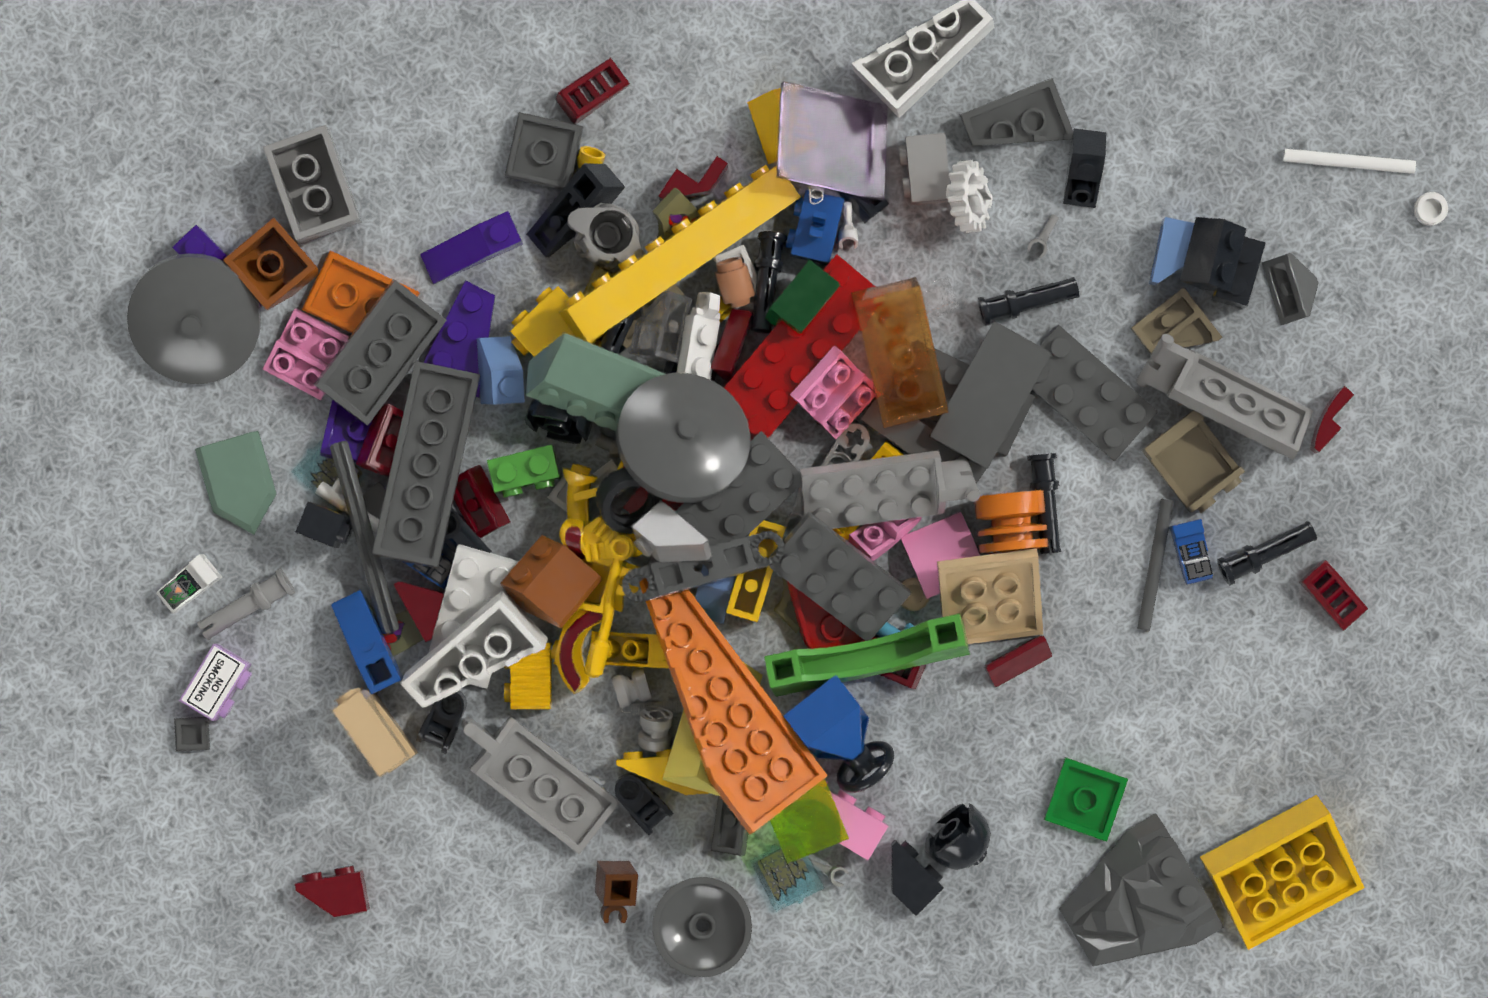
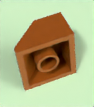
(272, 265)
(550, 582)

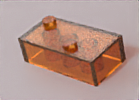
(900, 352)

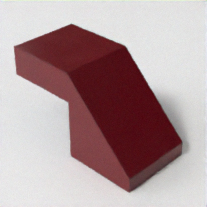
(691, 188)

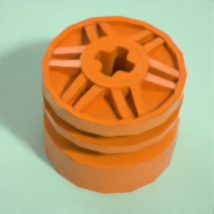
(1011, 521)

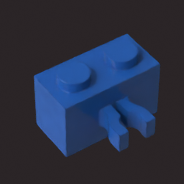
(815, 228)

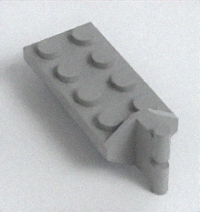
(1226, 396)
(885, 488)
(540, 782)

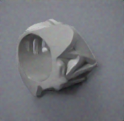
(605, 227)

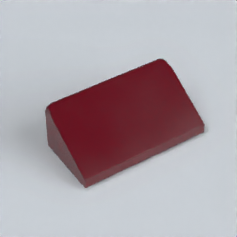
(731, 343)
(381, 441)
(479, 502)
(1018, 660)

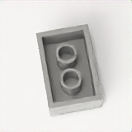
(312, 184)

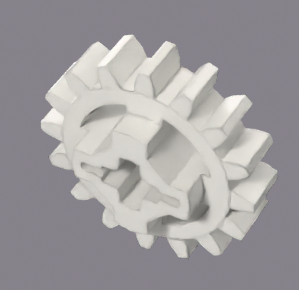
(969, 196)

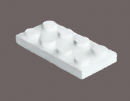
(470, 586)

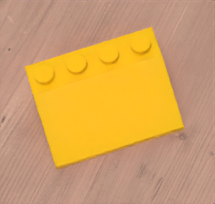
(1282, 871)

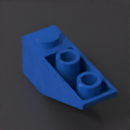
(366, 642)

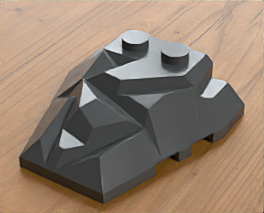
(1140, 899)

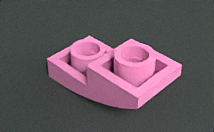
(879, 537)

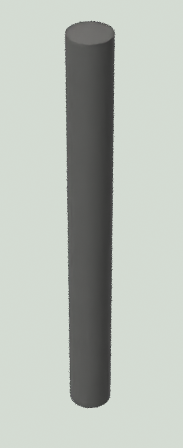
(1155, 564)

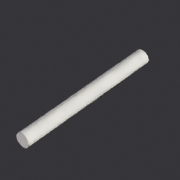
(1349, 161)

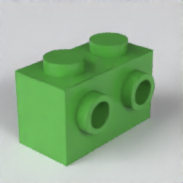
(524, 469)

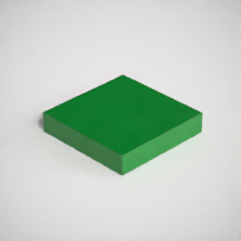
(1085, 799)

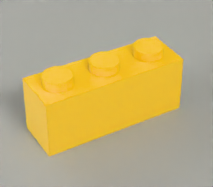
(751, 587)

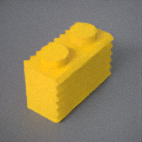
(531, 681)

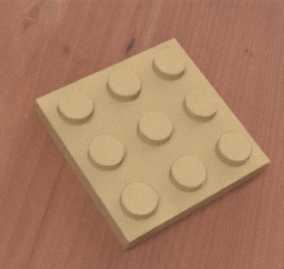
(993, 594)

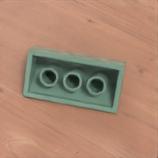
(585, 379)

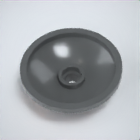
(698, 951)

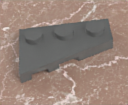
(1021, 117)

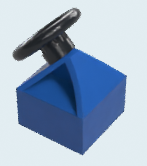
(836, 729)

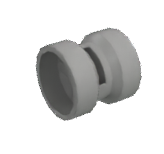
(631, 688)
(654, 731)

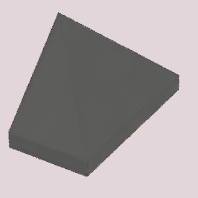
(1291, 287)

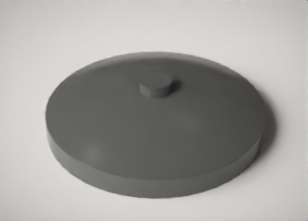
(193, 319)
(683, 437)

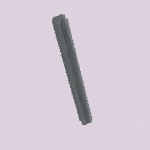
(364, 537)

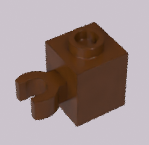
(616, 888)

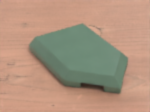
(238, 479)

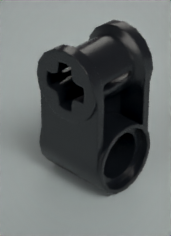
(442, 723)
(643, 804)

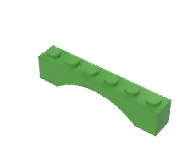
(913, 647)

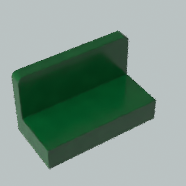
(803, 298)

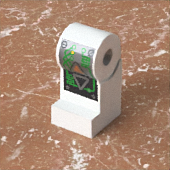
(189, 583)

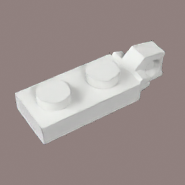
(700, 336)

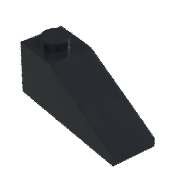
(586, 189)

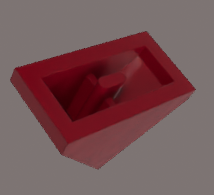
(422, 605)

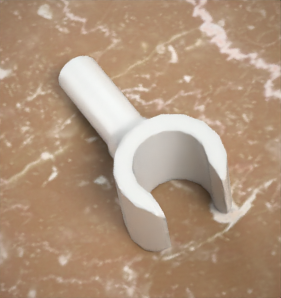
(848, 231)

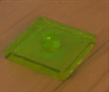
(809, 824)

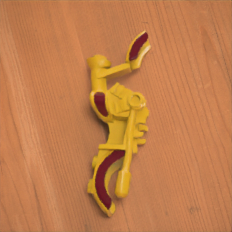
(606, 555)

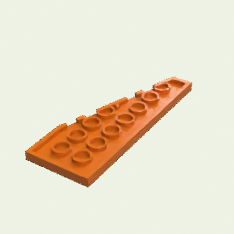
(738, 730)

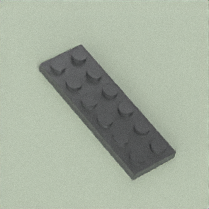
(426, 464)

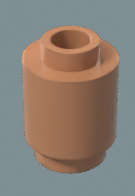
(734, 282)

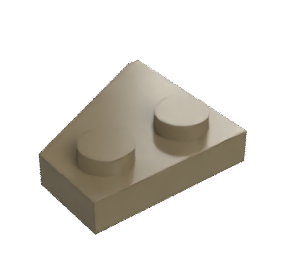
(1180, 319)

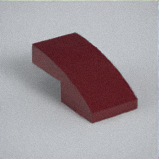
(1326, 427)

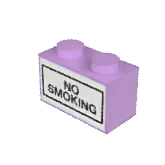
(216, 682)

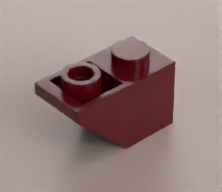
(336, 894)

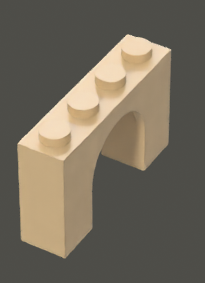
(374, 730)

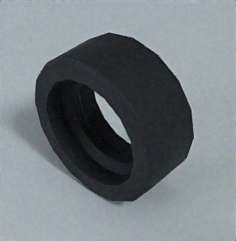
(608, 489)

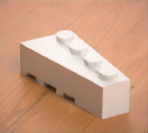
(921, 57)
(483, 644)

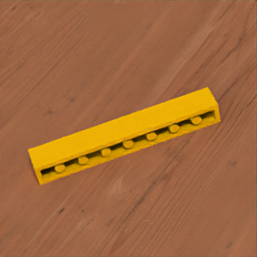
(679, 254)

